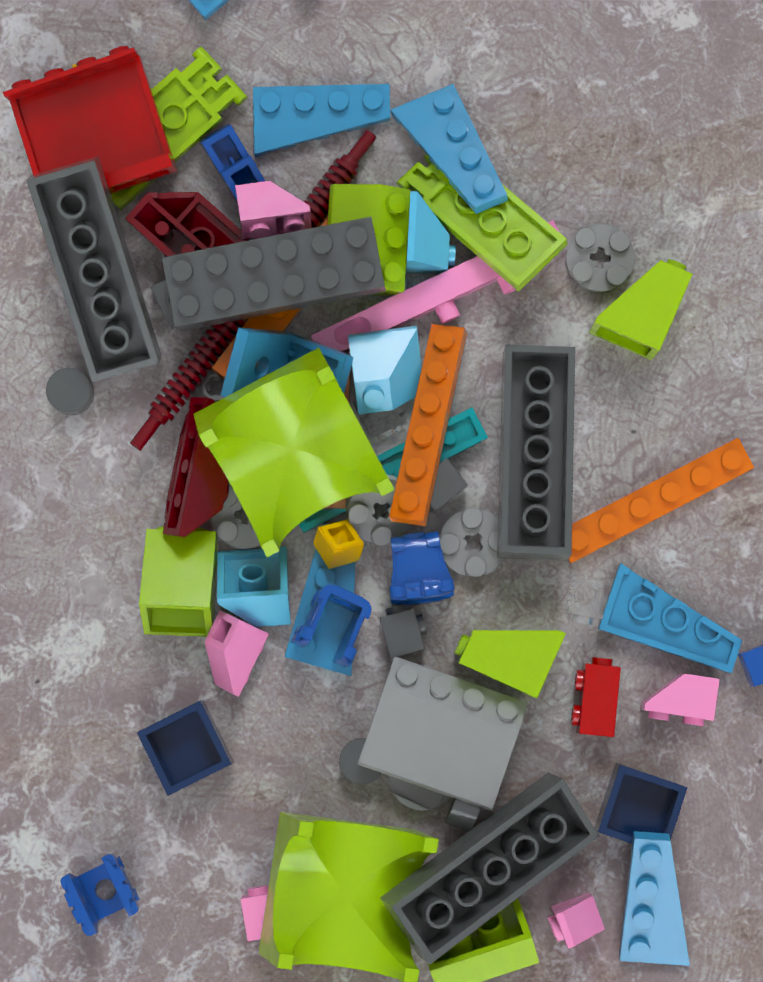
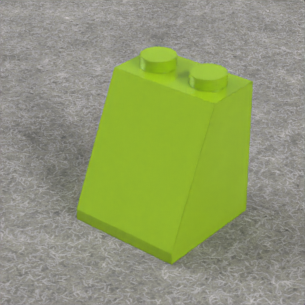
(645, 310)
(178, 583)
(511, 656)

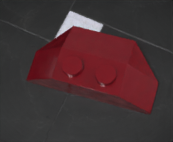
(182, 223)
(197, 480)

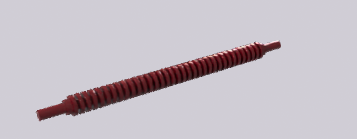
(340, 172)

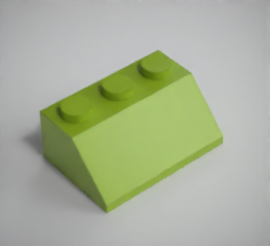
(390, 218)
(490, 951)

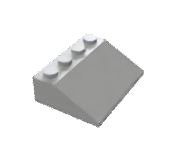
(443, 733)

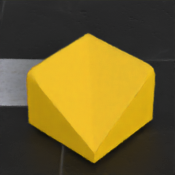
(338, 544)

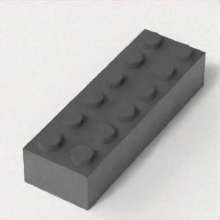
(94, 268)
(273, 274)
(536, 452)
(489, 867)

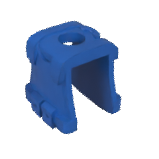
(419, 570)
(346, 599)
(87, 905)

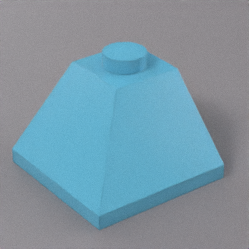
(427, 240)
(385, 368)
(254, 586)

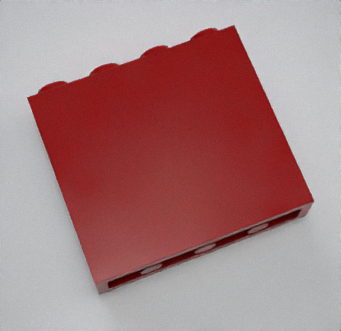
(93, 112)

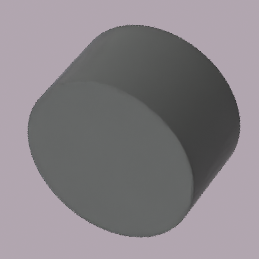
(70, 391)
(349, 763)
(462, 815)

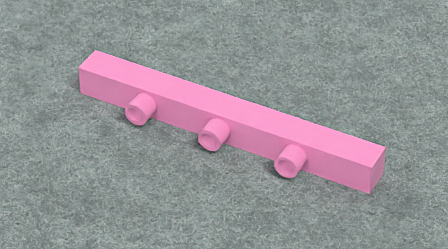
(429, 296)

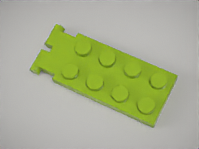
(188, 109)
(505, 237)

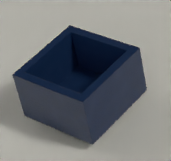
(185, 747)
(639, 804)

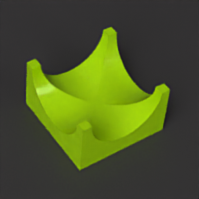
(290, 447)
(329, 890)

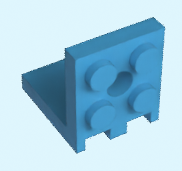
(272, 351)

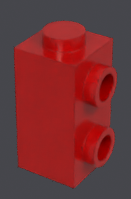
(597, 699)

